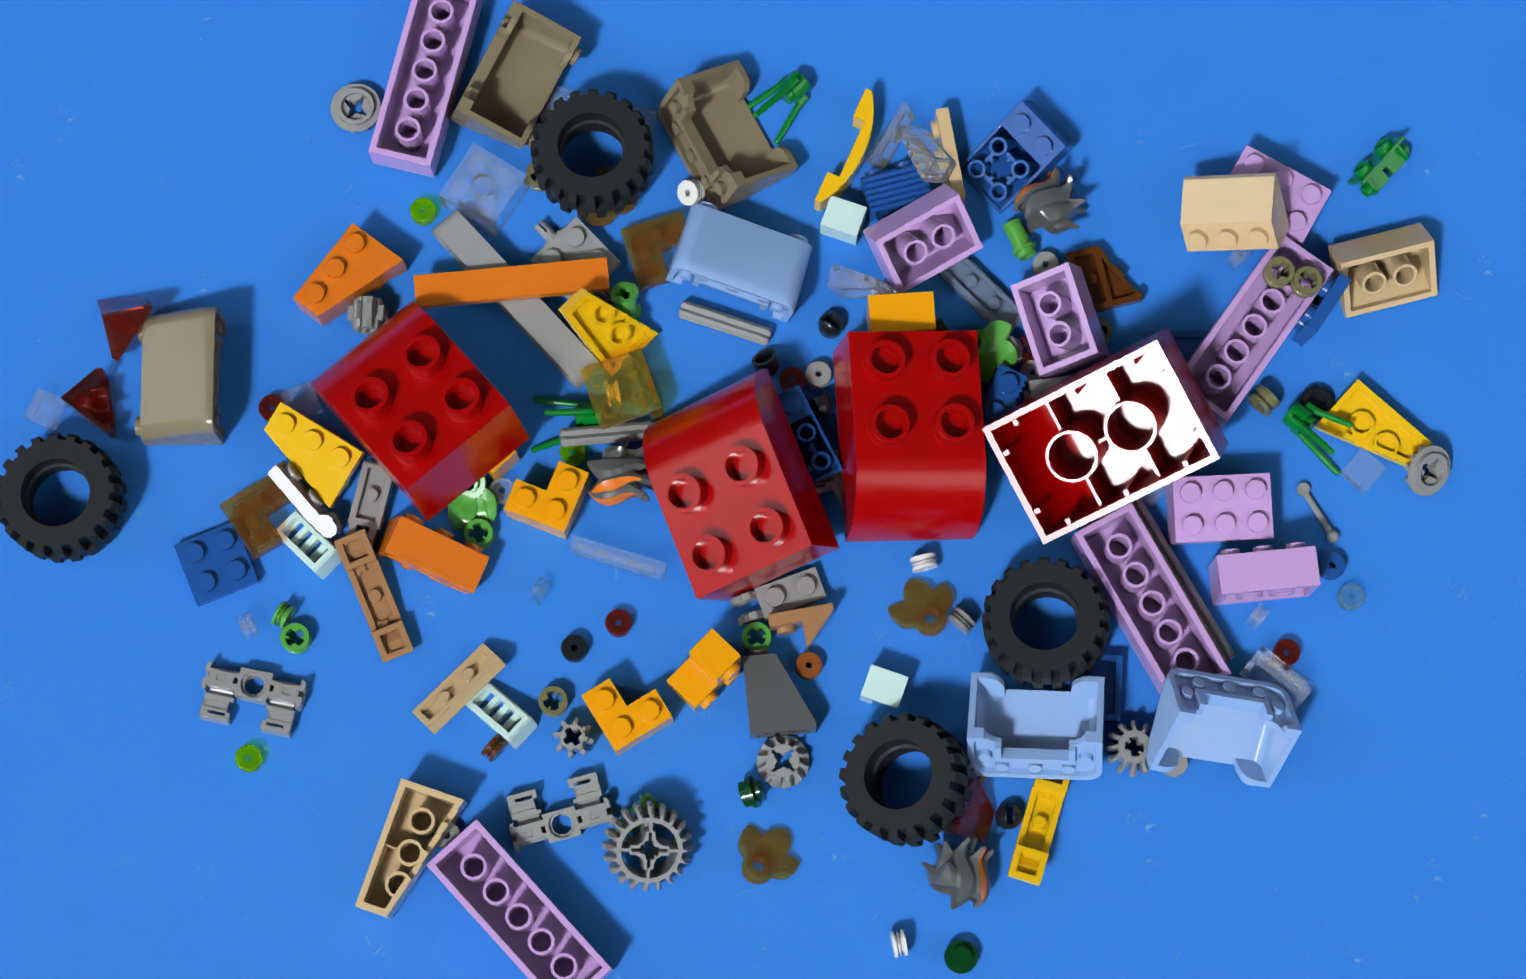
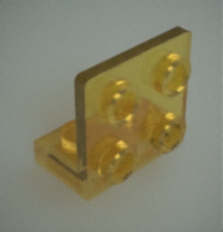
(621, 389)

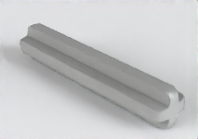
(725, 322)
(595, 435)

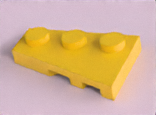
(604, 327)
(1374, 427)
(315, 451)

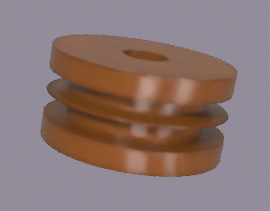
(808, 658)

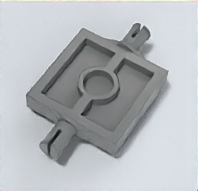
(573, 243)

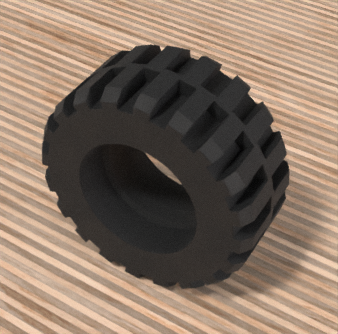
(584, 115)
(90, 527)
(1037, 582)
(870, 761)

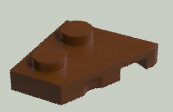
(1104, 280)

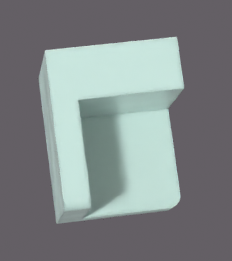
(843, 220)
(883, 687)

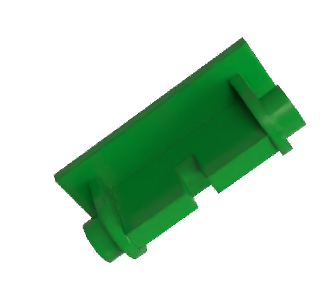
(1387, 155)

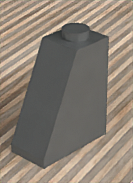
(772, 698)

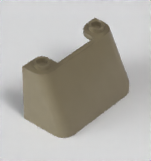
(516, 76)
(720, 136)
(181, 378)

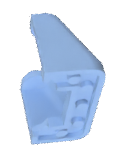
(741, 259)
(1223, 722)
(1036, 730)

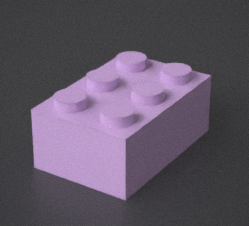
(1300, 194)
(922, 238)
(1060, 321)
(1219, 509)
(1263, 574)

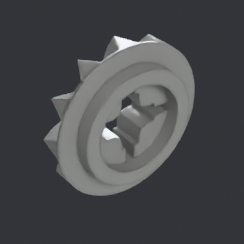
(354, 95)
(1438, 466)
(783, 777)

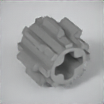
(367, 314)
(570, 747)

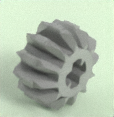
(1124, 756)

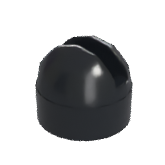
(828, 330)
(767, 360)
(822, 405)
(1000, 816)

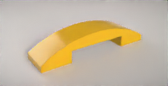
(837, 185)
(1037, 830)

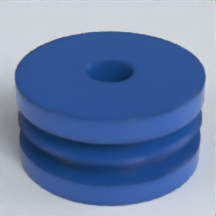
(1331, 573)

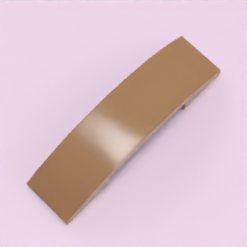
(374, 595)

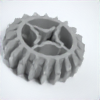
(632, 844)

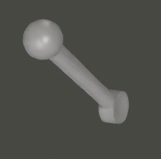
(1303, 490)

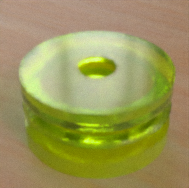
(420, 205)
(573, 459)
(242, 755)

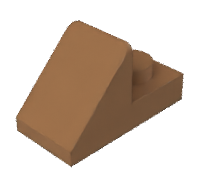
(811, 619)

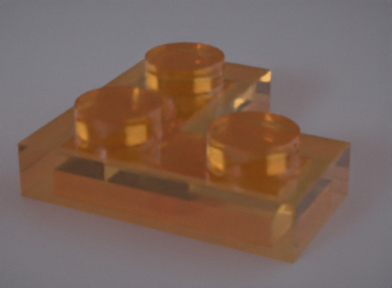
(645, 247)
(250, 512)

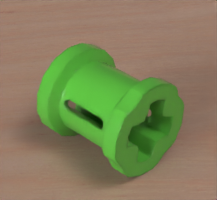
(625, 298)

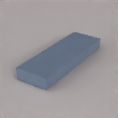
(981, 293)

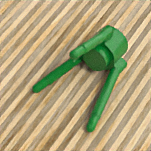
(790, 90)
(582, 411)
(1301, 422)

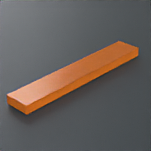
(511, 283)

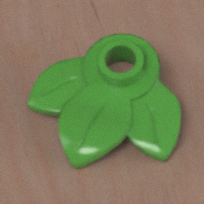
(995, 349)
(473, 503)

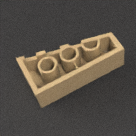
(408, 841)

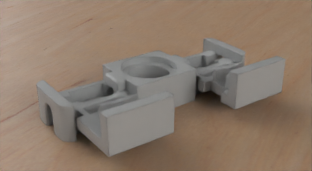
(280, 693)
(589, 813)

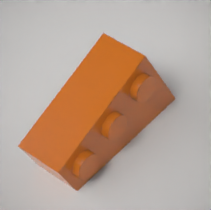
(349, 270)
(432, 553)

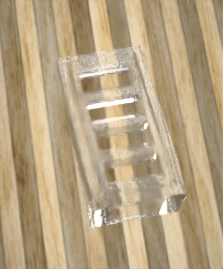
(927, 154)
(855, 284)

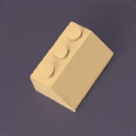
(1233, 212)
(1385, 269)

